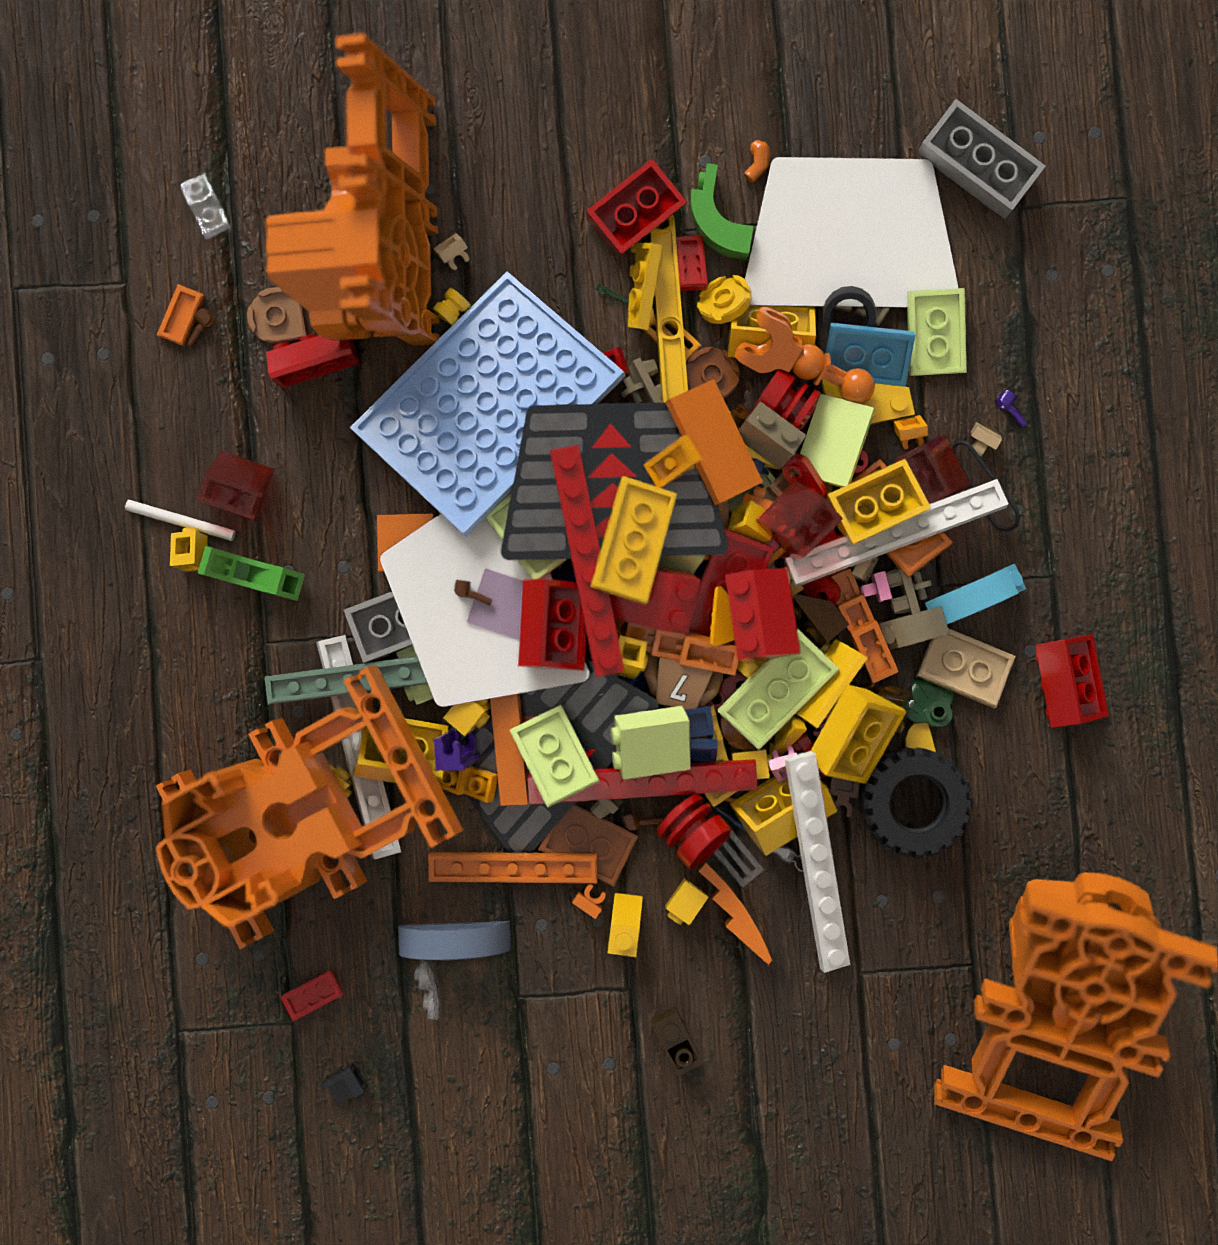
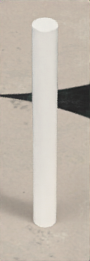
(179, 520)

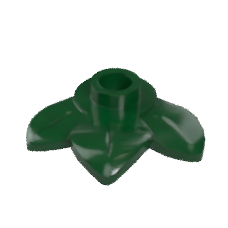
(926, 700)

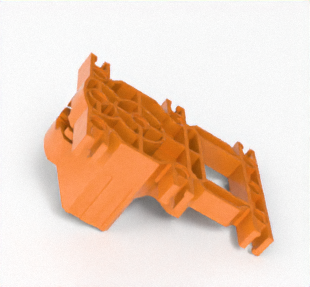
(369, 250)
(277, 821)
(1084, 997)

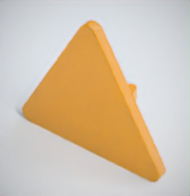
(721, 624)

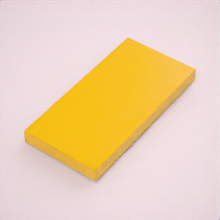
(634, 540)

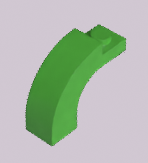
(717, 232)
(251, 573)

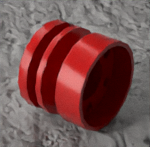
(786, 401)
(689, 826)

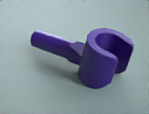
(1005, 402)

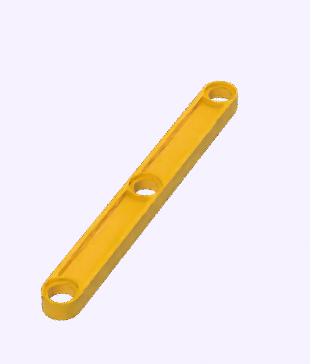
(668, 310)

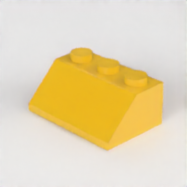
(748, 330)
(878, 502)
(849, 663)
(856, 734)
(371, 764)
(770, 815)

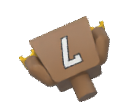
(680, 684)

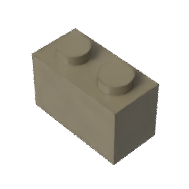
(771, 435)

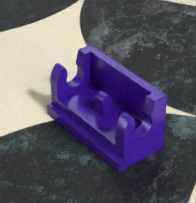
(452, 754)

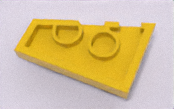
(644, 275)
(888, 401)

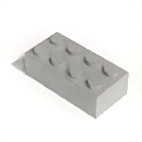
(980, 159)
(378, 628)

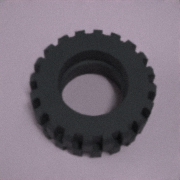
(951, 815)

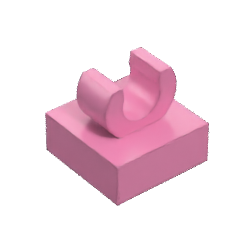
(878, 587)
(778, 764)

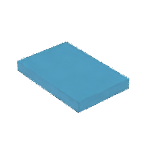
(877, 350)

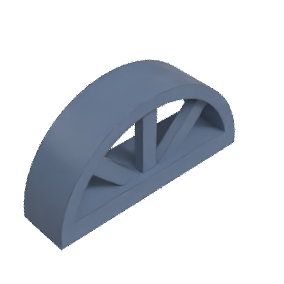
(454, 940)

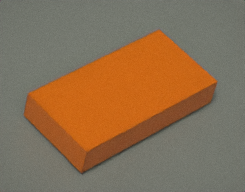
(180, 315)

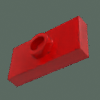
(691, 263)
(312, 995)

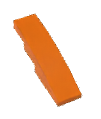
(863, 628)
(689, 649)
(740, 921)

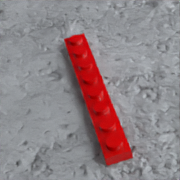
(584, 555)
(701, 778)

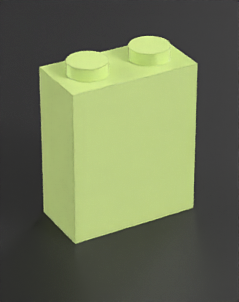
(651, 742)

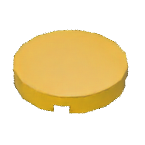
(724, 299)

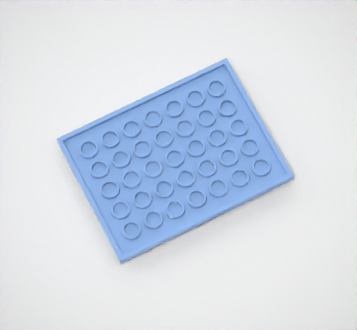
(463, 405)

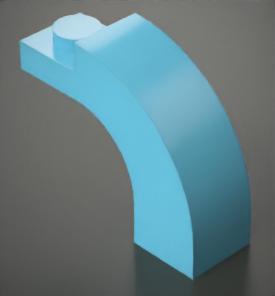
(979, 594)

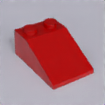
(669, 602)

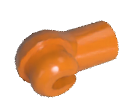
(761, 160)

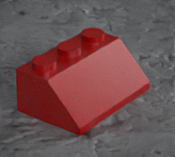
(635, 207)
(309, 359)
(762, 614)
(551, 626)
(1071, 681)

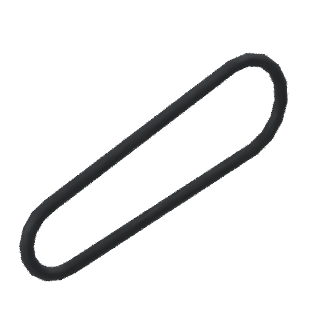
(1007, 529)

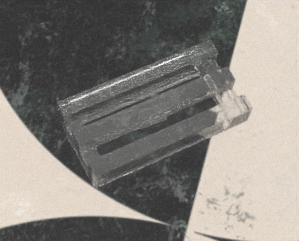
(750, 875)

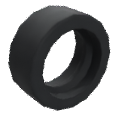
(845, 293)

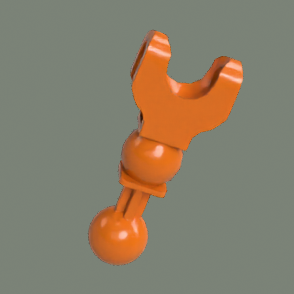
(807, 361)

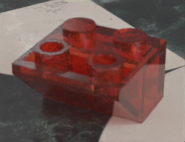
(936, 469)
(235, 485)
(799, 520)

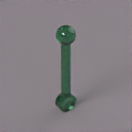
(604, 290)

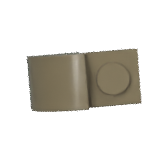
(914, 628)

